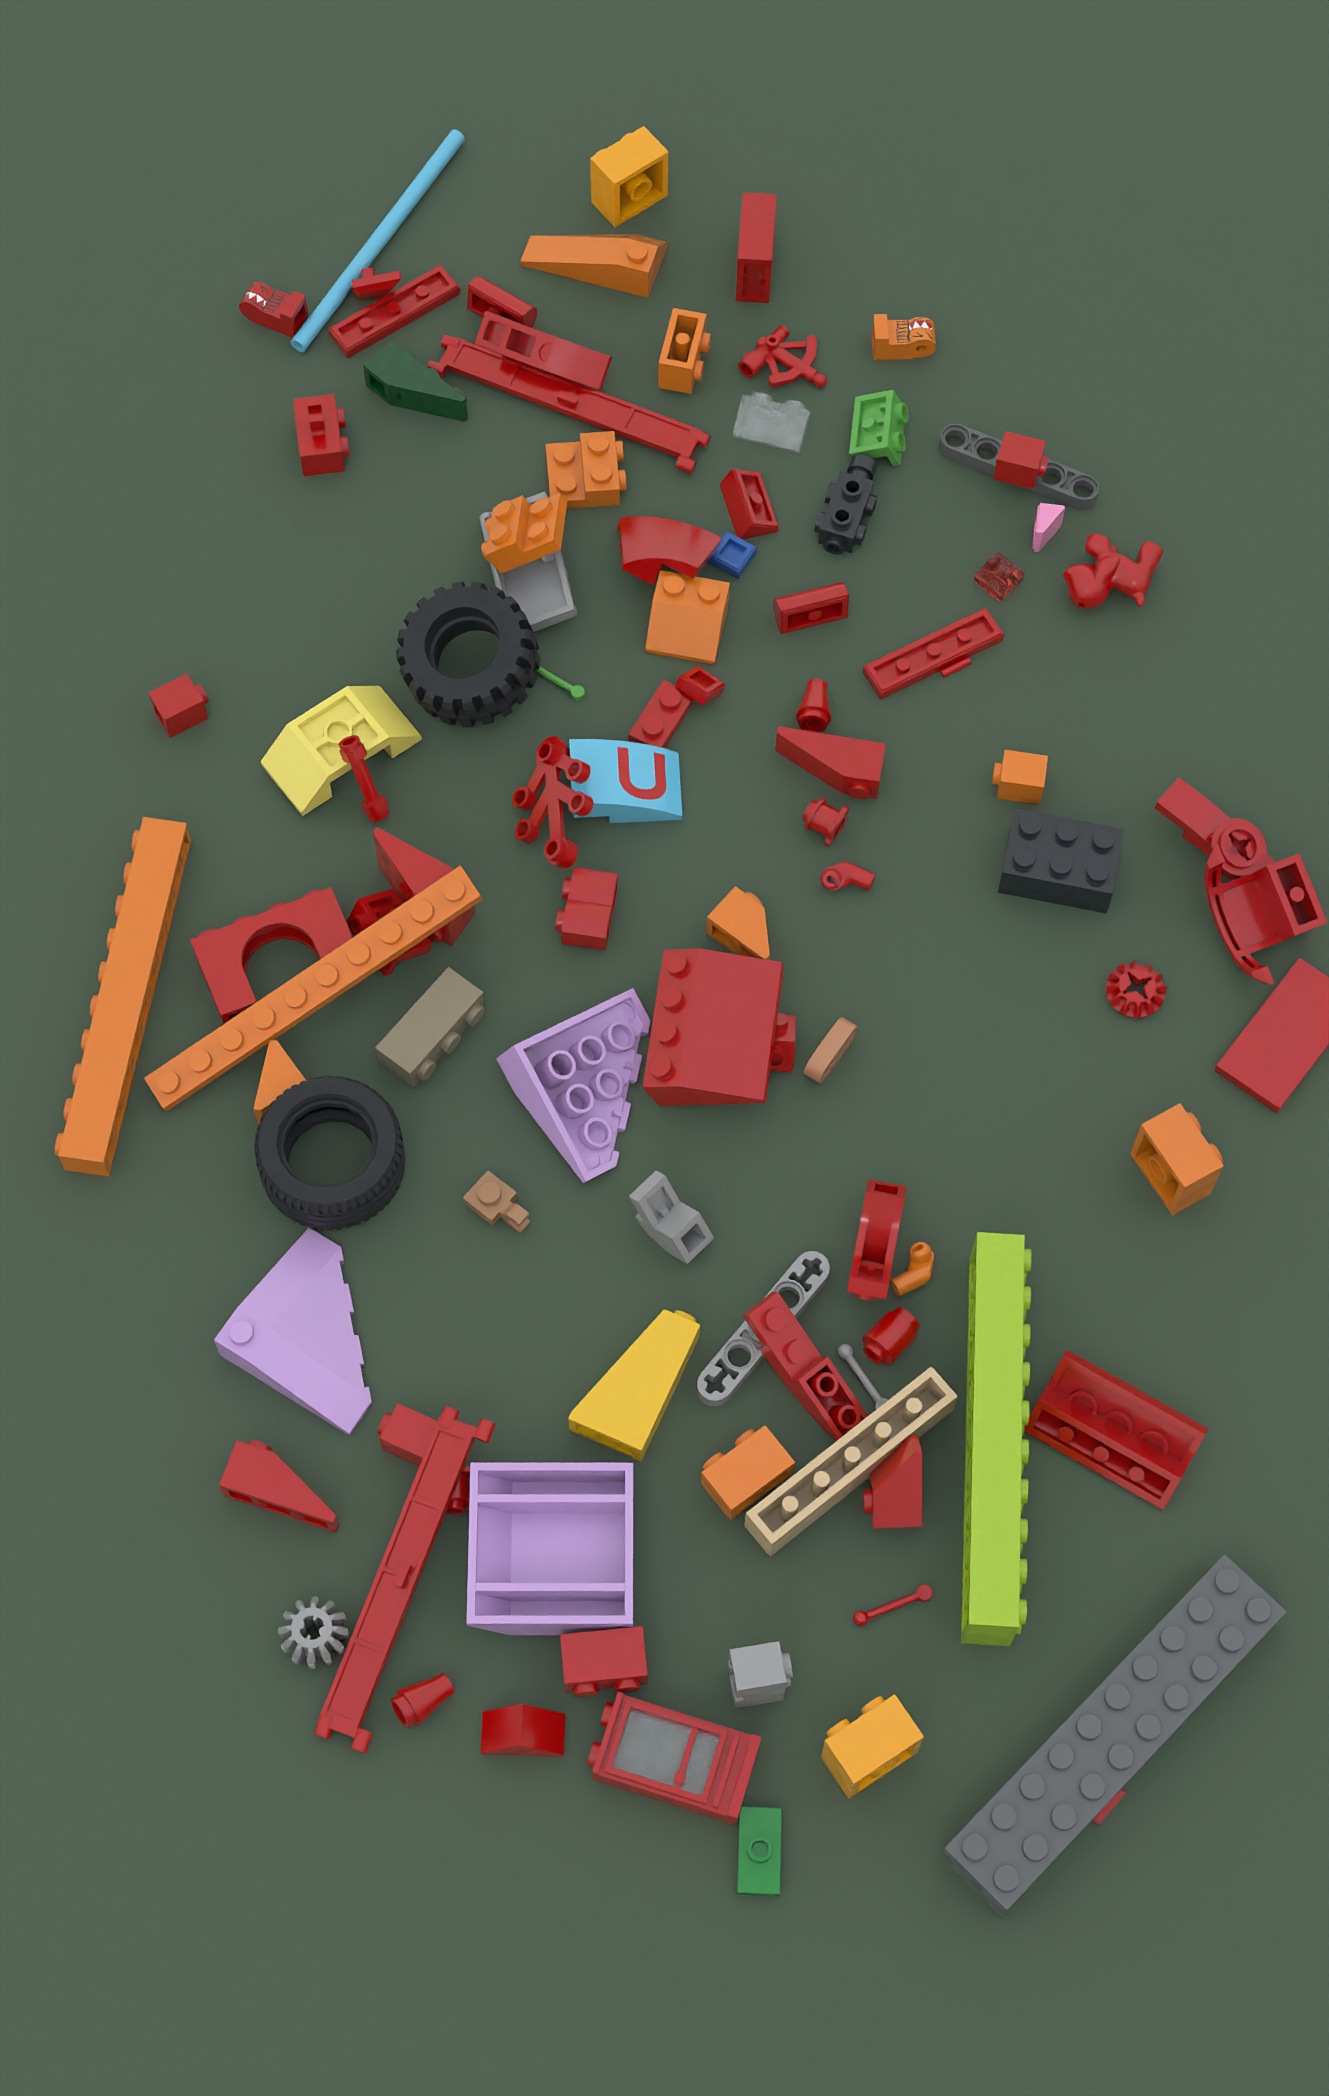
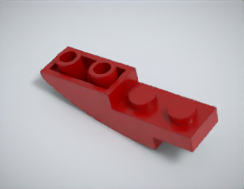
(543, 350)
(802, 1368)

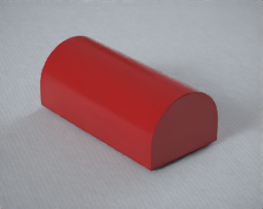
(489, 297)
(811, 607)

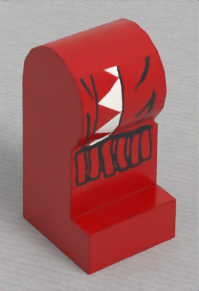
(274, 308)

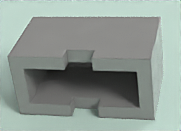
(759, 1674)

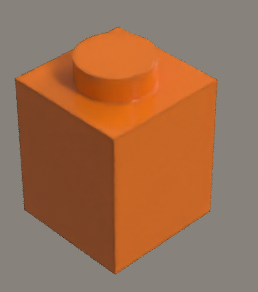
(1020, 777)

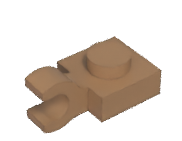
(496, 1200)

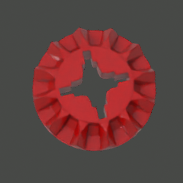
(1253, 851)
(1133, 1003)

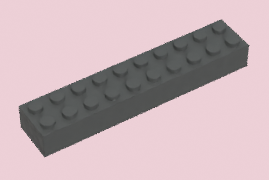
(1112, 1735)

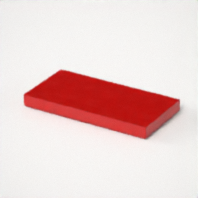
(1281, 1038)

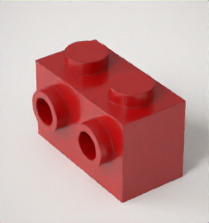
(604, 1661)

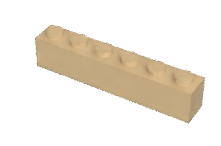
(849, 1461)

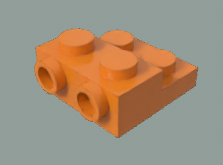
(587, 470)
(524, 531)

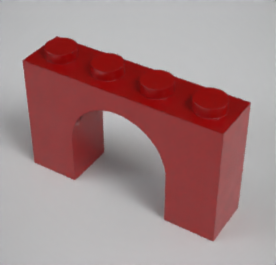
(226, 951)

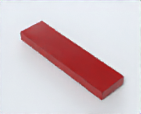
(394, 311)
(933, 653)

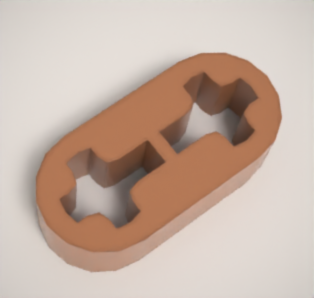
(831, 1050)

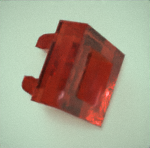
(998, 576)

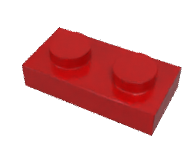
(661, 716)

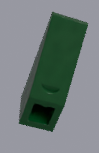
(409, 384)

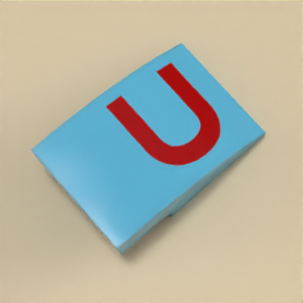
(629, 780)

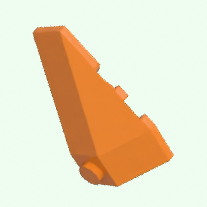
(607, 260)

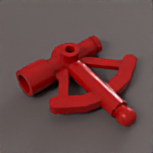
(772, 349)

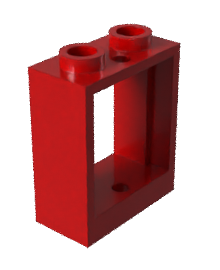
(755, 247)

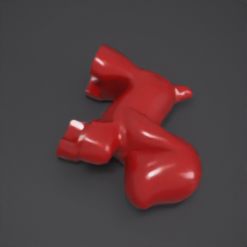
(1091, 584)

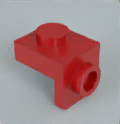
(784, 1044)

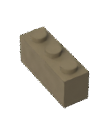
(431, 1028)

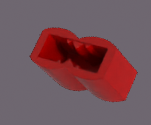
(588, 908)

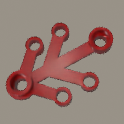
(551, 758)

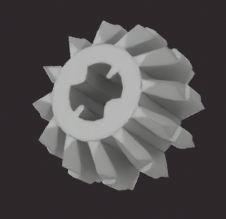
(300, 1641)

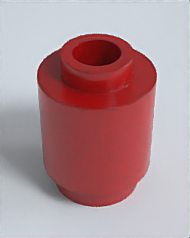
(890, 1336)

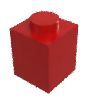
(1021, 460)
(179, 705)
(406, 1433)

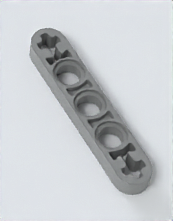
(746, 1338)

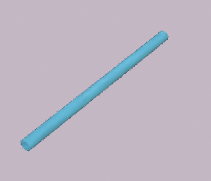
(377, 240)

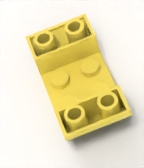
(307, 750)

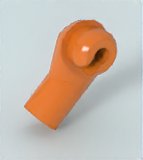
(919, 1270)

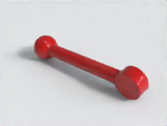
(922, 1594)

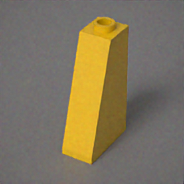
(636, 1390)

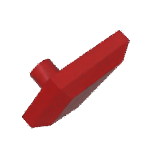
(374, 286)

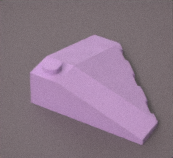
(579, 1080)
(301, 1334)

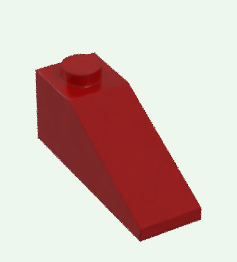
(840, 762)
(265, 1481)

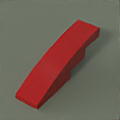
(1197, 818)

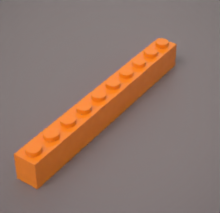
(124, 997)

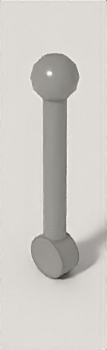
(845, 1352)

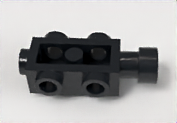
(849, 502)

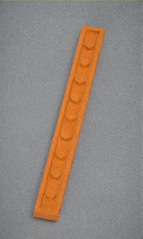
(313, 988)

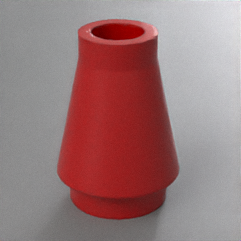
(814, 708)
(421, 1699)

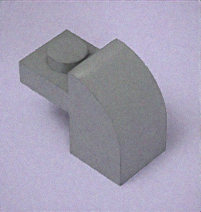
(669, 1221)

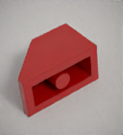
(896, 1488)

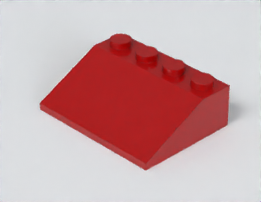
(712, 1028)

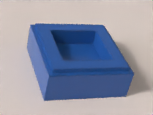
(733, 555)

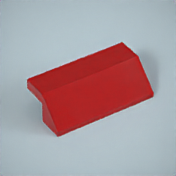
(1115, 1429)

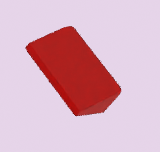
(748, 504)

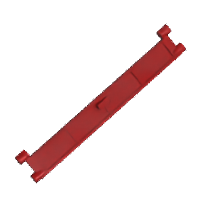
(572, 399)
(398, 1577)

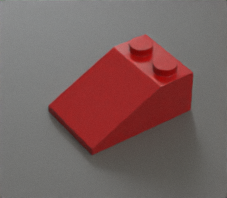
(413, 871)

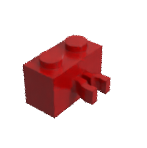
(319, 435)

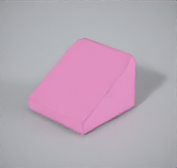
(1046, 524)

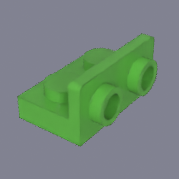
(879, 426)

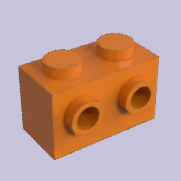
(682, 351)
(746, 1471)

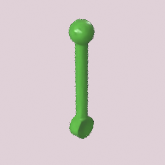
(577, 691)

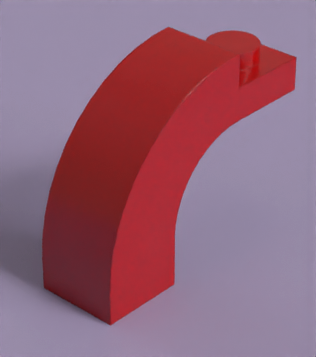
(876, 1240)

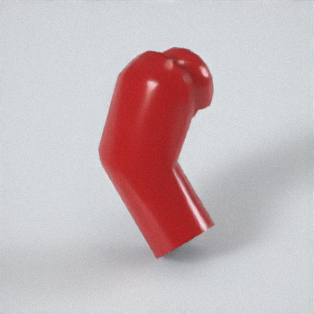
(846, 874)

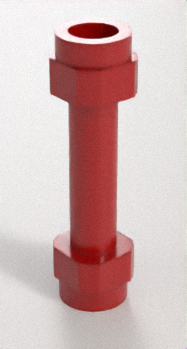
(353, 752)

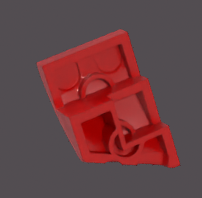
(656, 542)

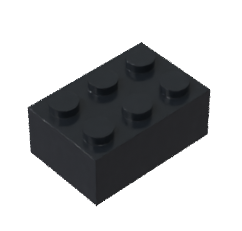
(1061, 860)

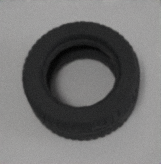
(318, 1103)

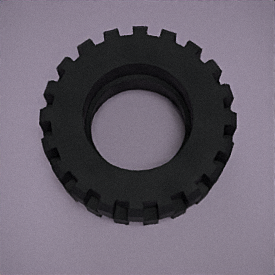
(448, 616)

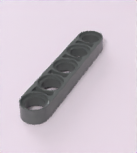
(1060, 492)

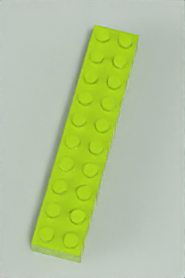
(994, 1441)

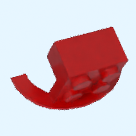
(1261, 908)

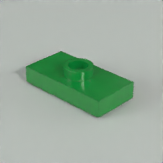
(759, 1851)

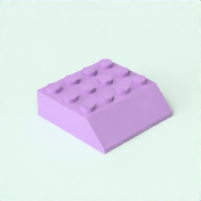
(550, 1547)

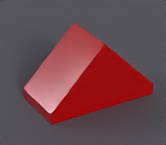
(523, 1731)

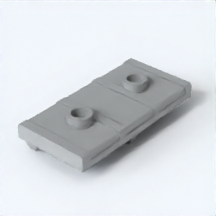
(538, 586)

